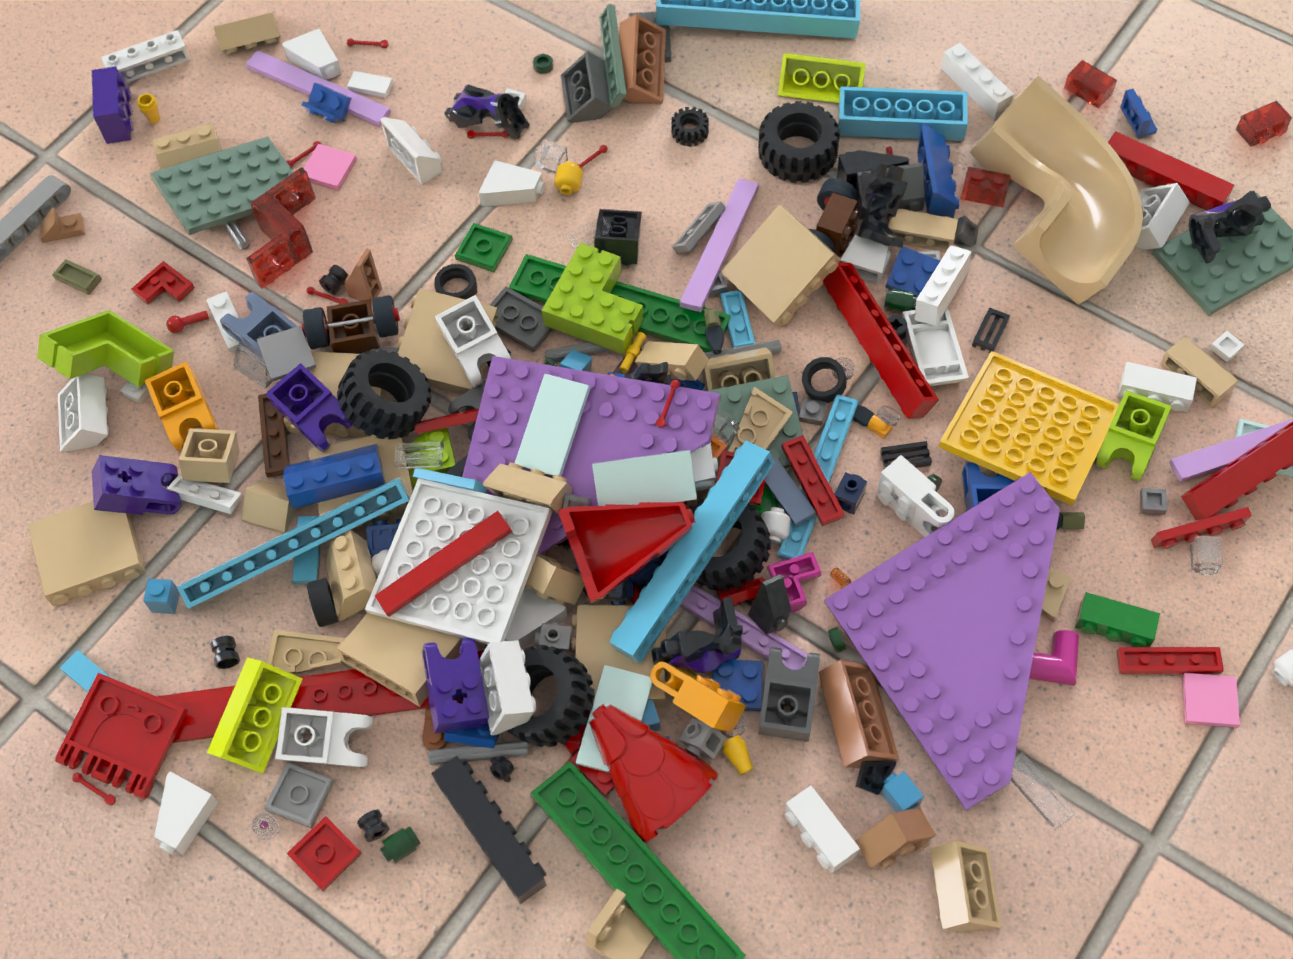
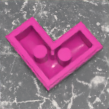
(794, 572)
(1062, 663)

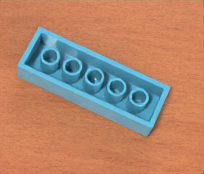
(901, 112)

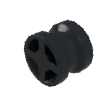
(899, 325)
(373, 825)

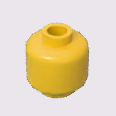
(568, 178)

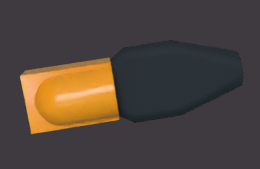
(868, 418)

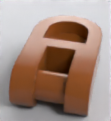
(429, 738)

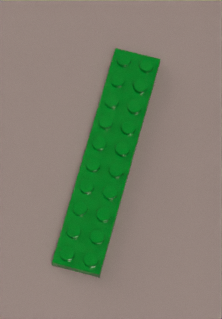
(661, 313)
(632, 868)

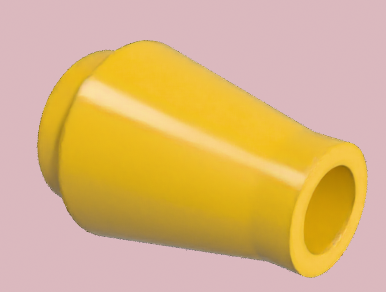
(149, 107)
(738, 754)

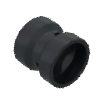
(333, 280)
(225, 652)

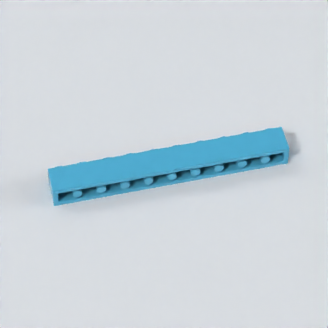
(293, 542)
(692, 552)

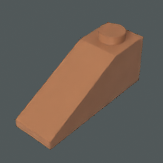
(364, 279)

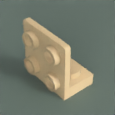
(618, 931)

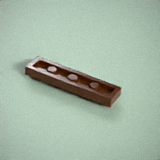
(273, 438)

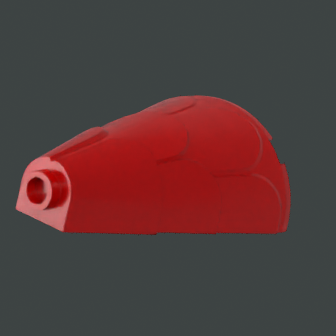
(621, 539)
(648, 771)

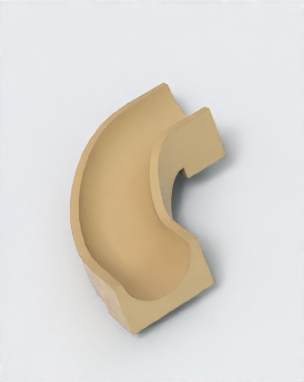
(1087, 191)

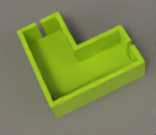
(584, 305)
(107, 342)

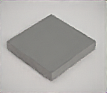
(285, 351)
(299, 795)

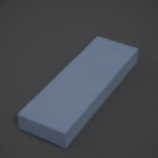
(788, 495)

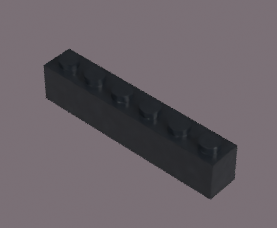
(489, 830)

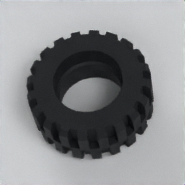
(802, 121)
(375, 413)
(744, 558)
(571, 700)

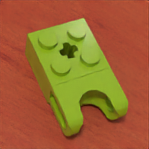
(1134, 433)

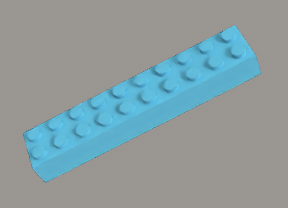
(797, 17)

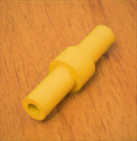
(632, 352)

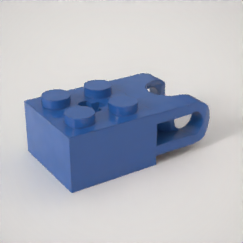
(980, 487)

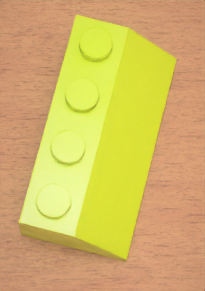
(818, 76)
(254, 715)

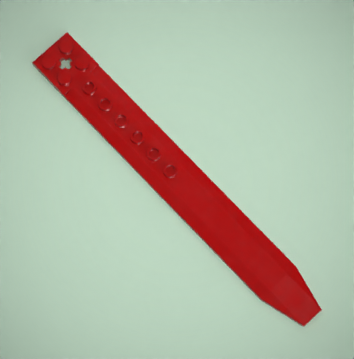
(333, 692)

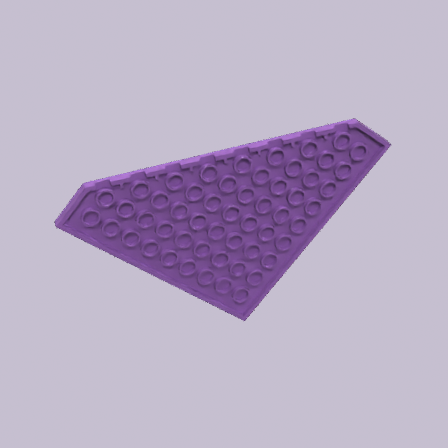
(613, 425)
(957, 632)

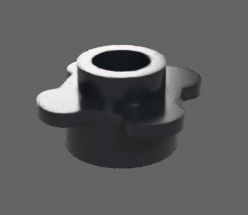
(501, 768)

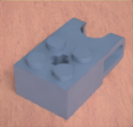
(261, 322)

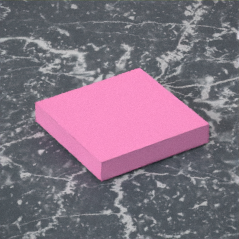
(329, 166)
(1210, 700)

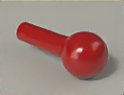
(176, 324)

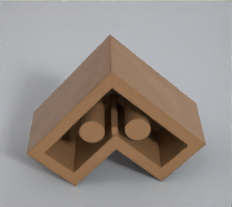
(894, 836)

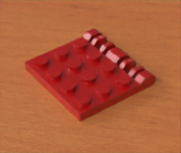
(121, 733)

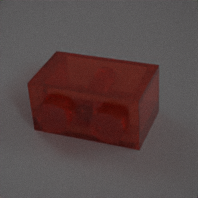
(1090, 84)
(1263, 123)
(985, 187)

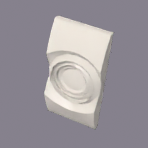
(936, 349)

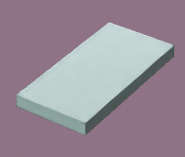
(552, 425)
(645, 479)
(623, 690)

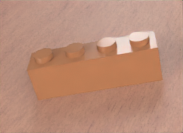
(642, 59)
(857, 714)

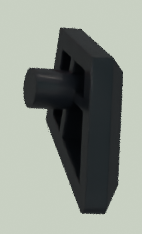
(873, 775)

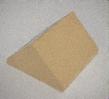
(268, 506)

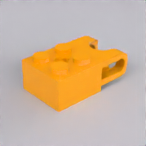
(180, 402)
(700, 696)

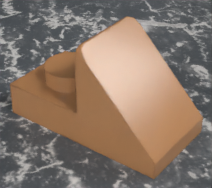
(63, 227)

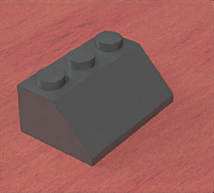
(586, 89)
(915, 192)

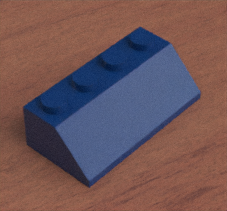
(937, 173)
(333, 476)

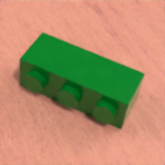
(1117, 620)

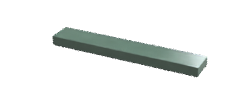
(612, 56)

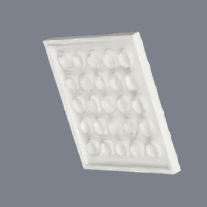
(483, 593)

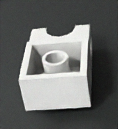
(476, 344)
(913, 496)
(328, 740)

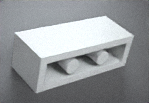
(1158, 385)
(821, 830)

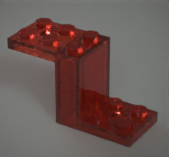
(288, 236)

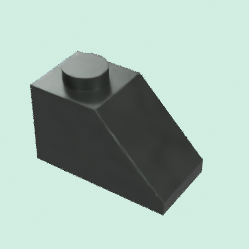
(771, 606)

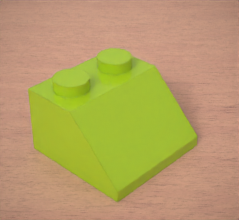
(448, 459)

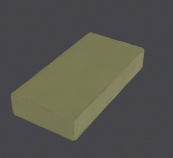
(77, 276)

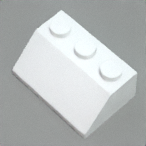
(411, 149)
(1161, 211)
(82, 413)
(506, 686)

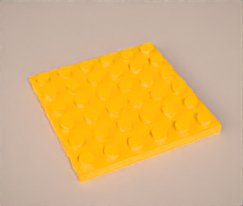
(1032, 423)

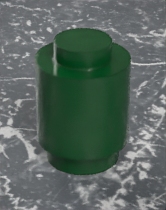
(900, 300)
(400, 844)

